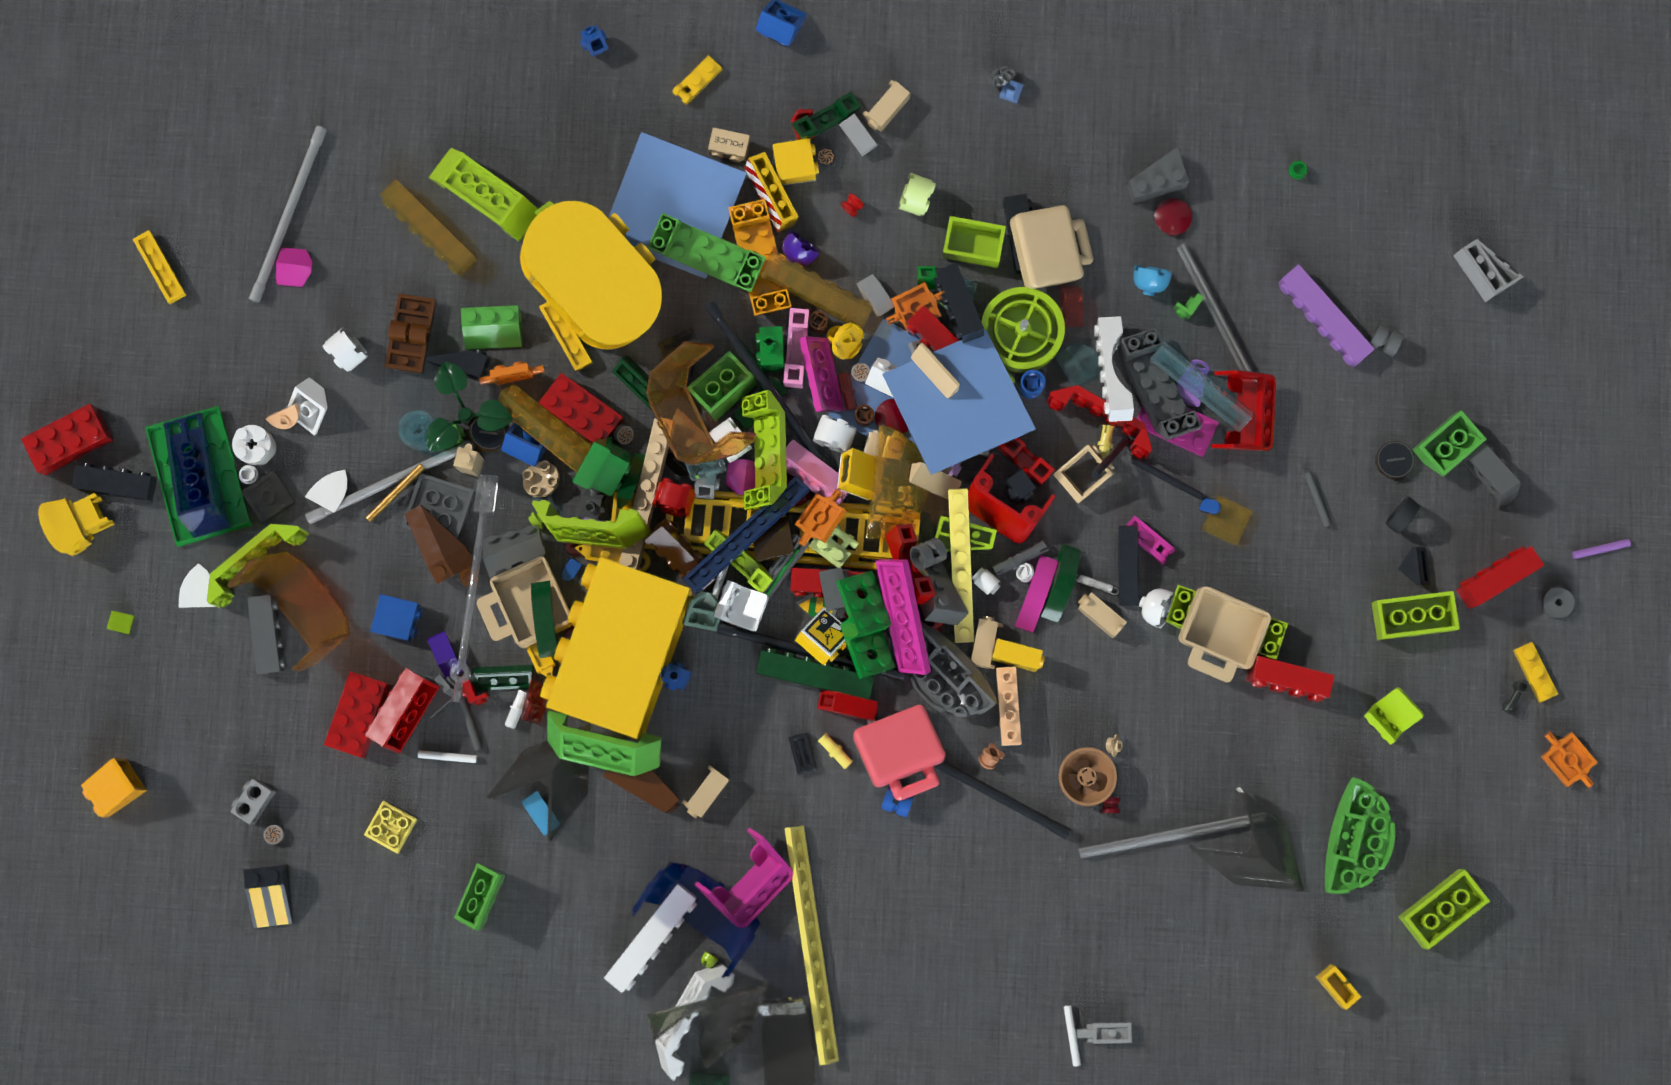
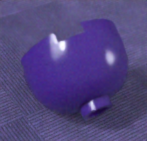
(799, 250)

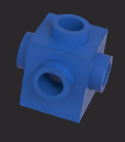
(593, 40)
(681, 680)

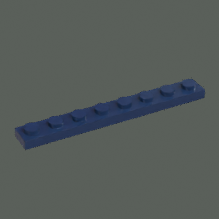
(745, 536)

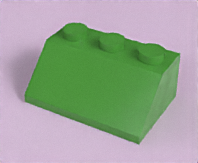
(492, 327)
(722, 386)
(1449, 443)
(479, 896)

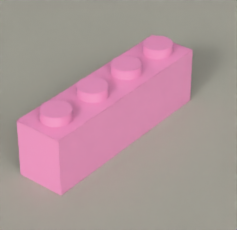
(812, 471)

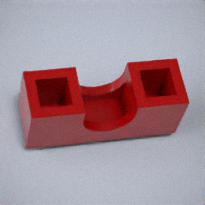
(1034, 467)

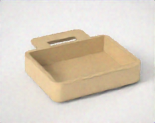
(1049, 246)
(513, 595)
(1223, 630)

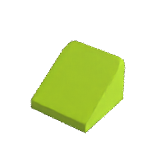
(120, 622)

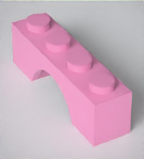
(794, 359)

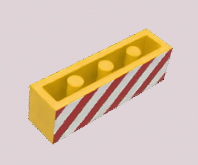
(770, 188)

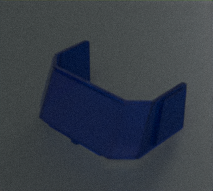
(705, 915)

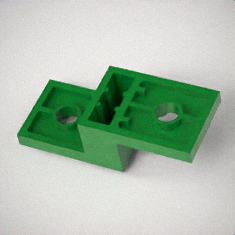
(865, 624)

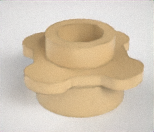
(1114, 745)

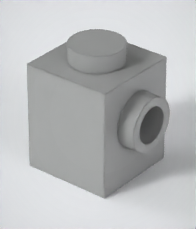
(706, 487)

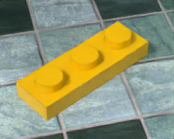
(1535, 672)

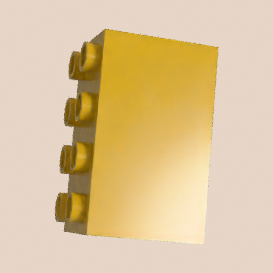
(617, 648)

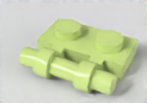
(831, 550)

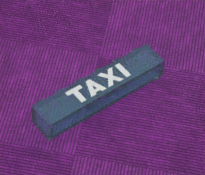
(1201, 386)

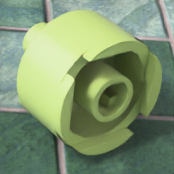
(916, 194)

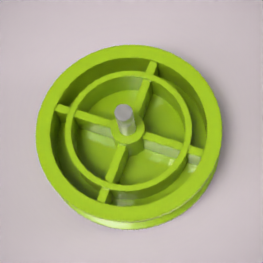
(1024, 328)

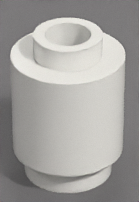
(986, 581)

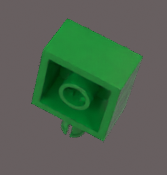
(771, 348)

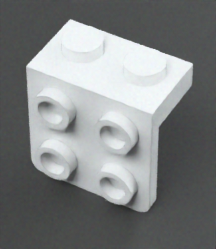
(741, 606)

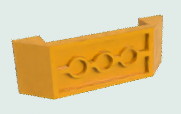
(755, 233)

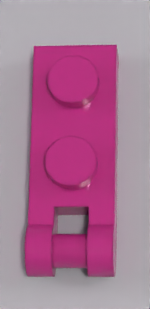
(1151, 540)

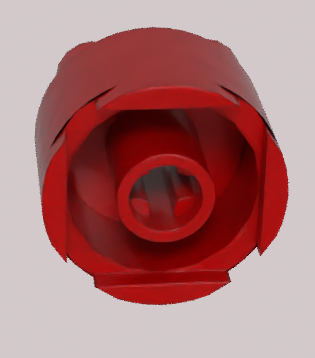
(674, 498)

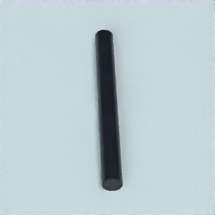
(1110, 457)
(1167, 478)

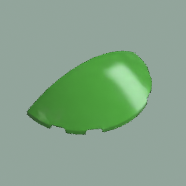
(1359, 839)

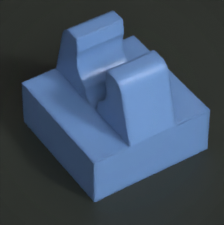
(1011, 91)

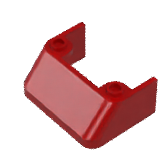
(1258, 395)
(999, 515)

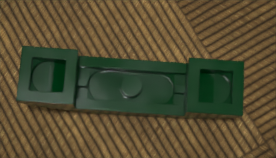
(827, 117)
(1062, 583)
(543, 619)

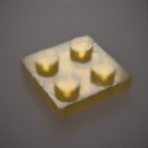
(1228, 522)

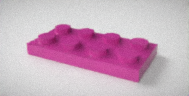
(821, 374)
(1195, 441)

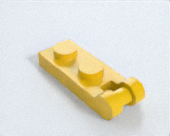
(697, 80)

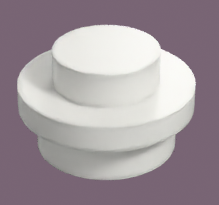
(248, 474)
(1025, 572)

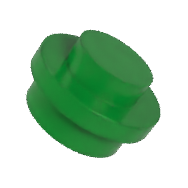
(1297, 170)

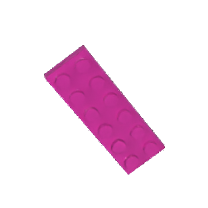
(904, 616)

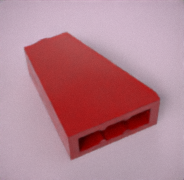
(847, 705)

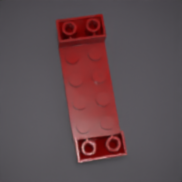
(1082, 398)

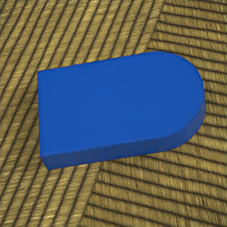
(1210, 506)
(571, 570)

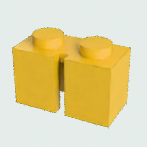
(1343, 992)

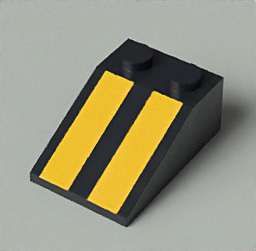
(268, 895)

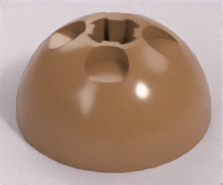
(1097, 782)

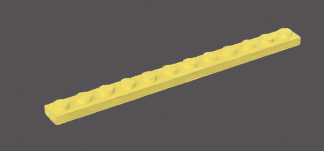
(811, 945)

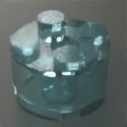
(407, 429)

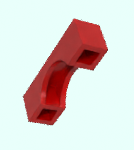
(900, 541)

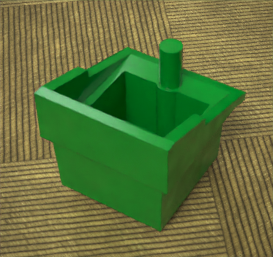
(603, 467)

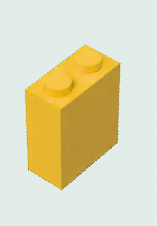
(1017, 655)

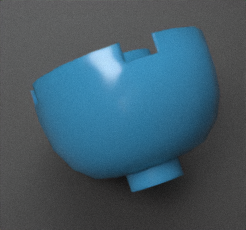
(1151, 279)

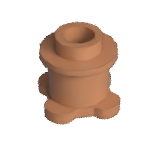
(990, 756)

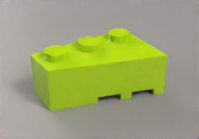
(980, 536)

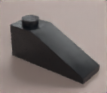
(472, 363)

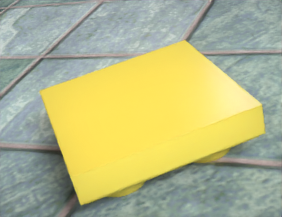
(390, 827)

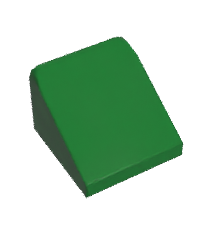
(926, 275)

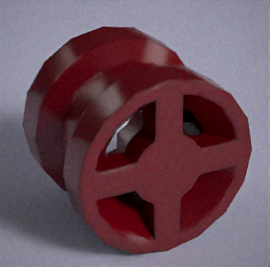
(1110, 805)

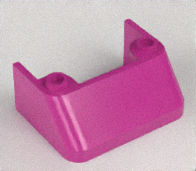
(755, 888)

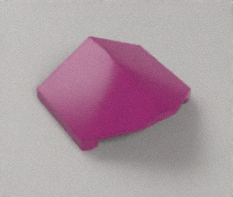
(293, 267)
(741, 476)

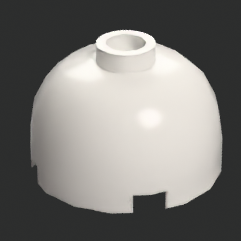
(1156, 606)

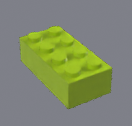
(1415, 615)
(1443, 908)

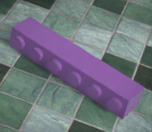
(1326, 316)

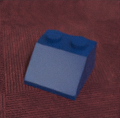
(780, 22)
(523, 446)

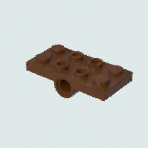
(410, 333)

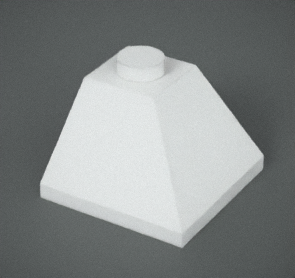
(312, 404)

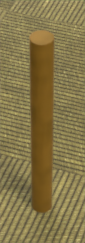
(395, 492)

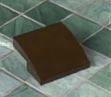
(775, 541)

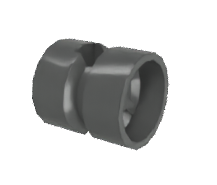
(1386, 340)
(928, 553)

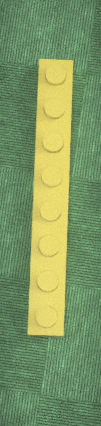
(961, 559)

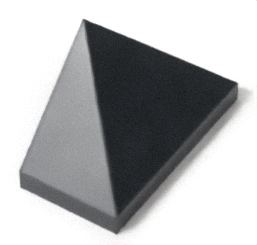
(1416, 566)

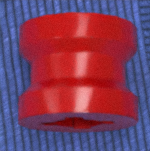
(852, 205)

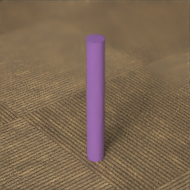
(1601, 548)

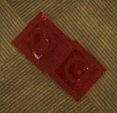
(1072, 306)
(534, 704)

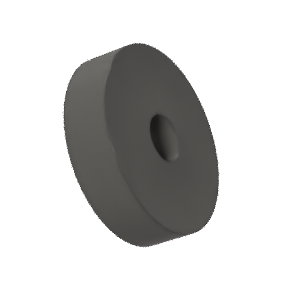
(1566, 602)

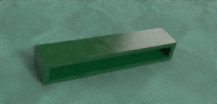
(813, 674)

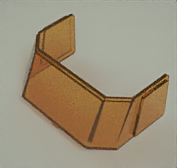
(679, 415)
(302, 601)

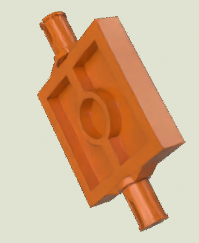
(911, 300)
(517, 372)
(820, 518)
(1569, 759)

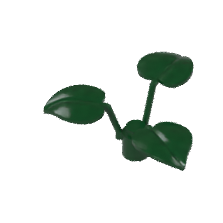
(492, 413)

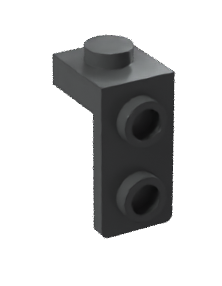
(591, 503)
(443, 695)

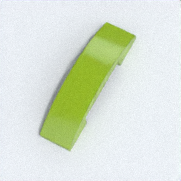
(744, 563)

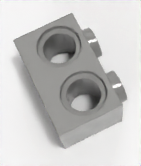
(257, 805)

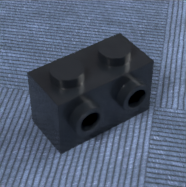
(1019, 487)

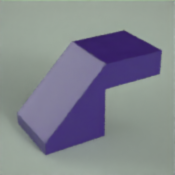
(443, 652)

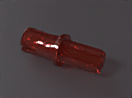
(847, 391)

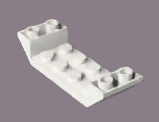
(696, 990)

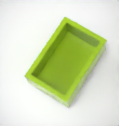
(973, 242)

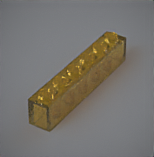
(428, 227)
(816, 291)
(544, 427)

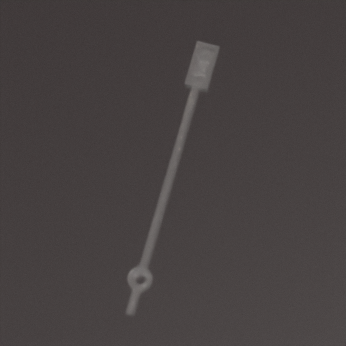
(484, 505)

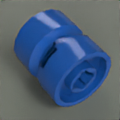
(1032, 384)
(901, 808)

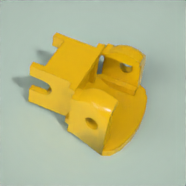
(69, 523)

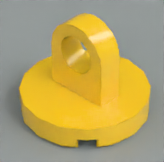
(846, 340)

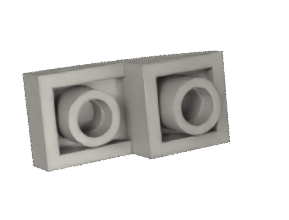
(858, 135)
(875, 294)

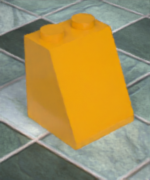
(113, 787)

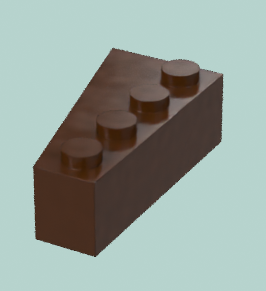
(675, 548)

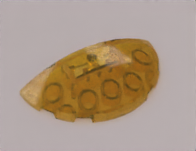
(893, 496)

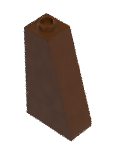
(647, 787)

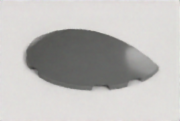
(954, 680)

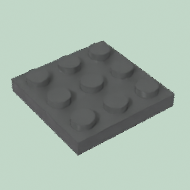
(443, 500)

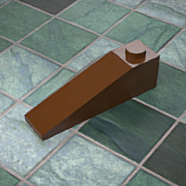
(438, 546)

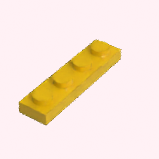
(159, 267)
(567, 338)

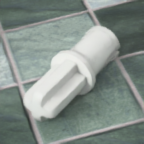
(516, 710)

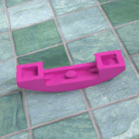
(1036, 593)

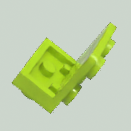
(1393, 715)

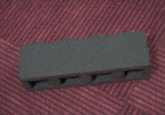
(266, 634)

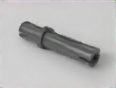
(1013, 562)

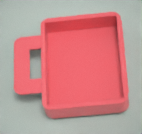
(901, 748)

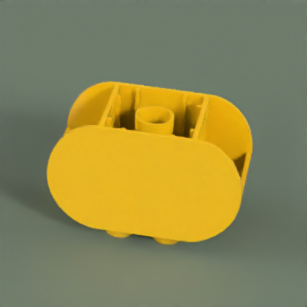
(592, 273)

